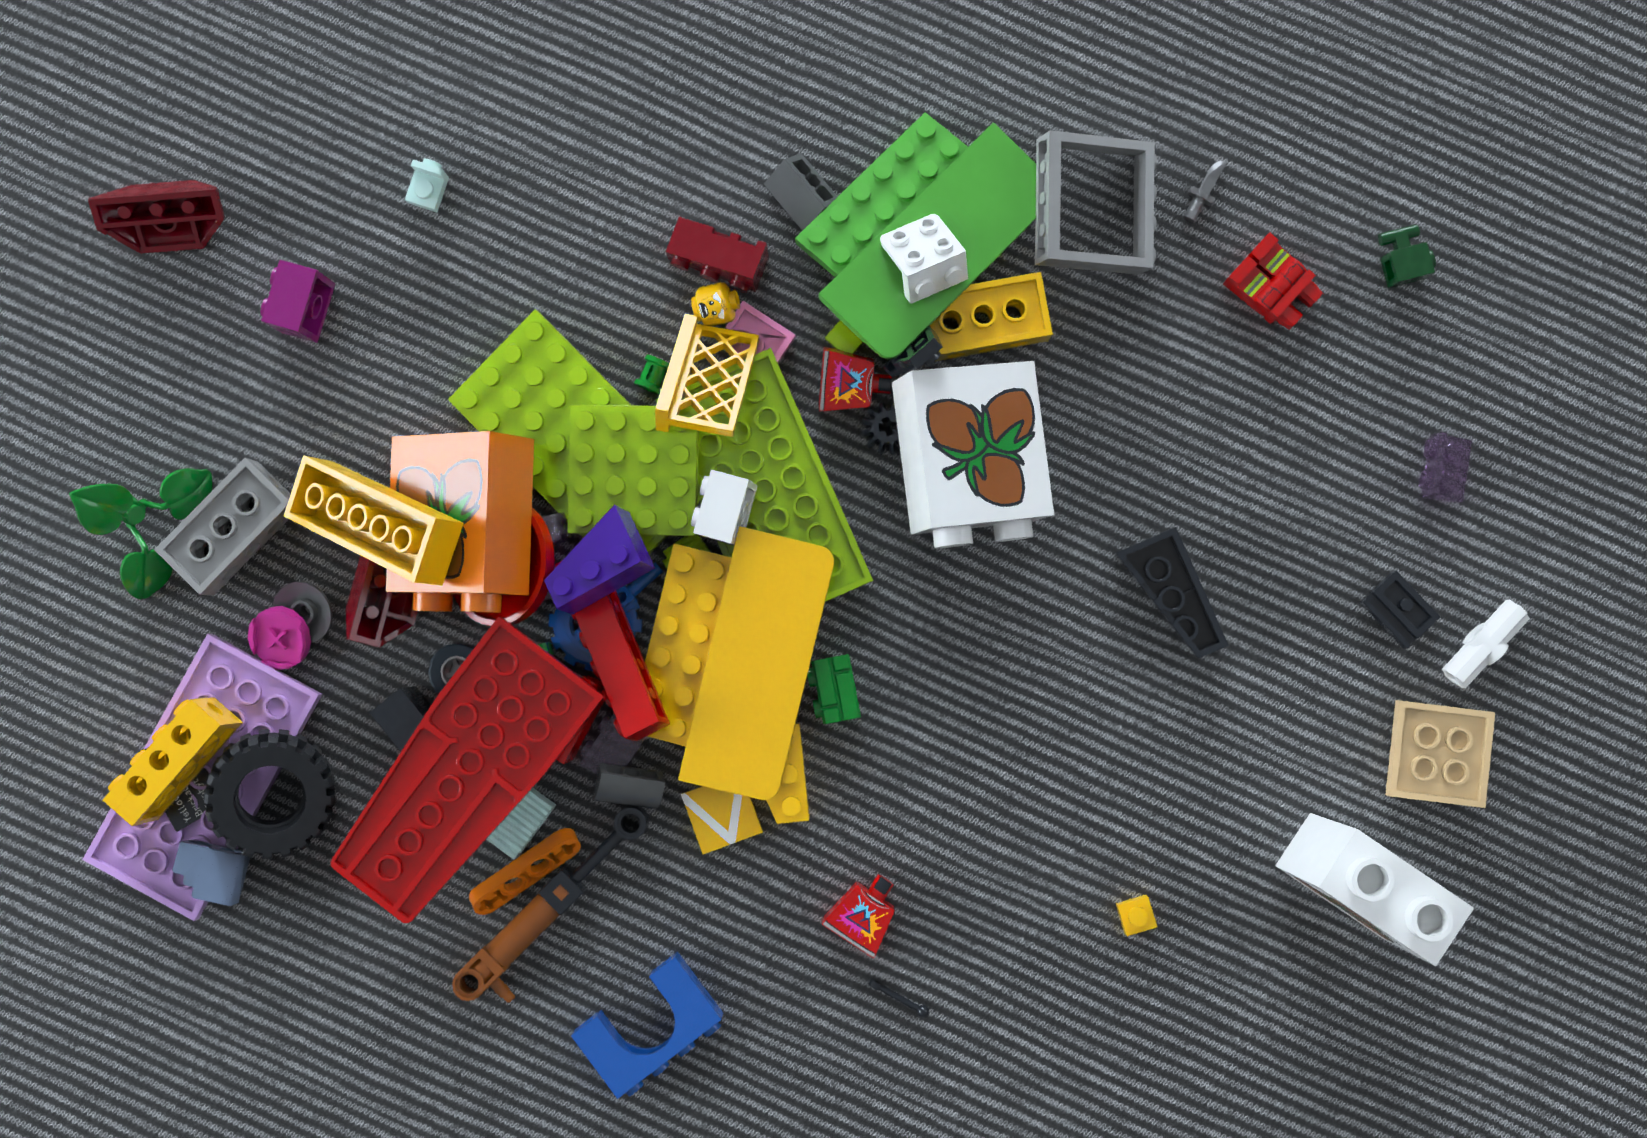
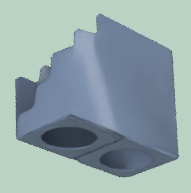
(212, 871)

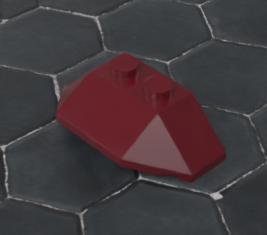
(159, 215)
(373, 613)

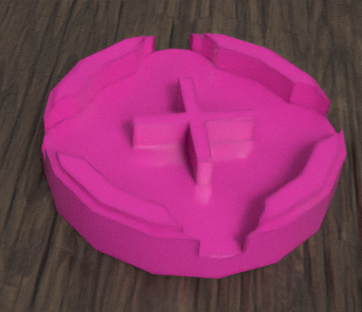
(279, 637)

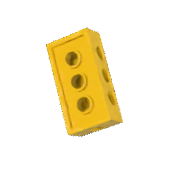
(1002, 332)
(171, 760)

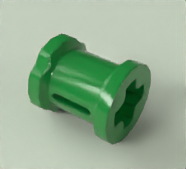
(652, 374)

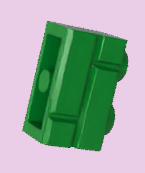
(835, 689)

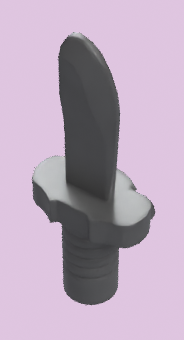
(1202, 195)

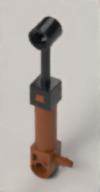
(538, 916)

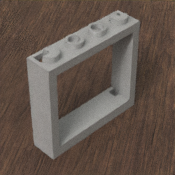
(1049, 203)

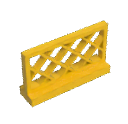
(679, 377)

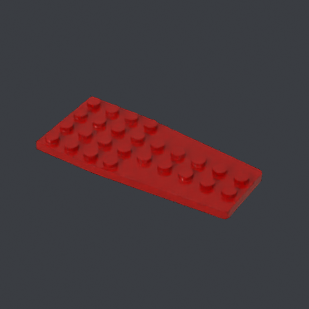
(464, 769)

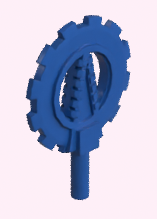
(564, 628)

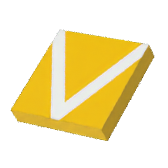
(720, 817)

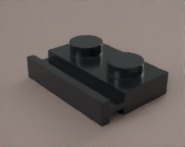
(1400, 609)

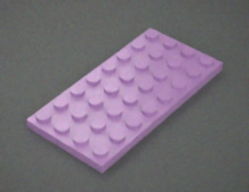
(261, 700)

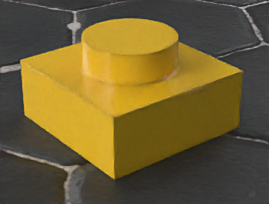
(1136, 915)

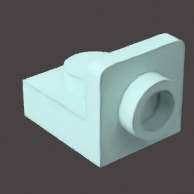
(427, 185)

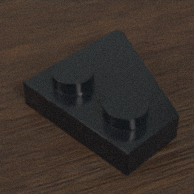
(922, 351)

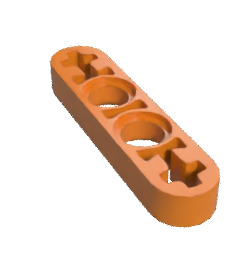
(561, 844)

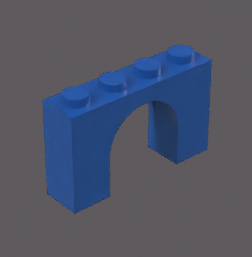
(625, 1065)

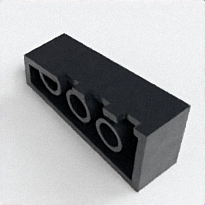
(1173, 586)

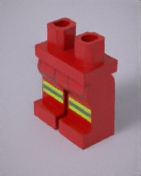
(1271, 281)

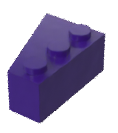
(600, 563)

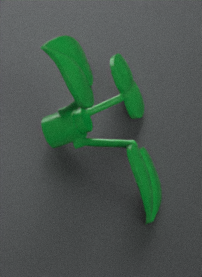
(105, 506)

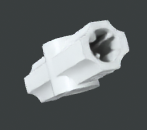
(1485, 644)

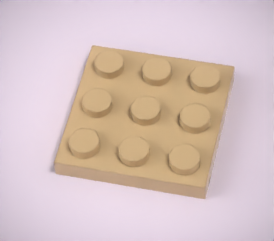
(1440, 754)

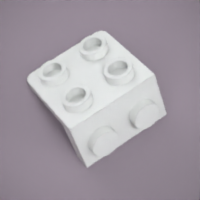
(926, 256)

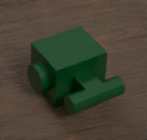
(1405, 262)

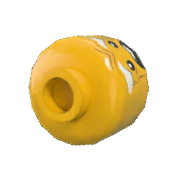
(715, 304)

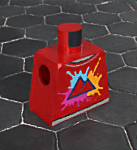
(849, 381)
(862, 915)

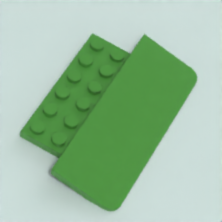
(976, 190)

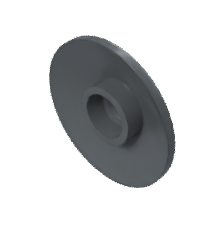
(302, 594)

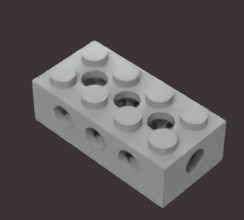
(208, 523)

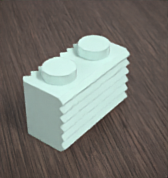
(522, 824)

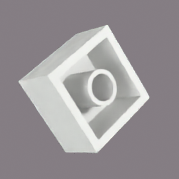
(724, 506)

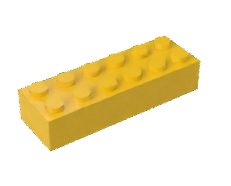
(373, 521)

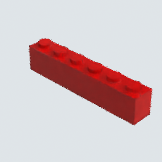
(620, 668)

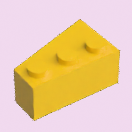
(792, 799)

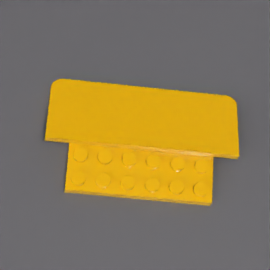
(737, 655)

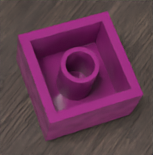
(297, 301)

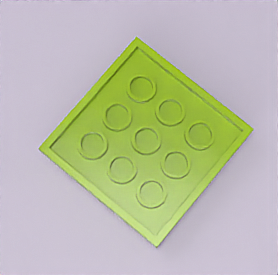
(628, 463)

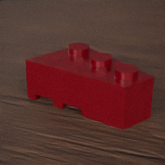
(717, 255)

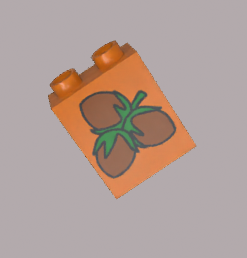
(488, 487)

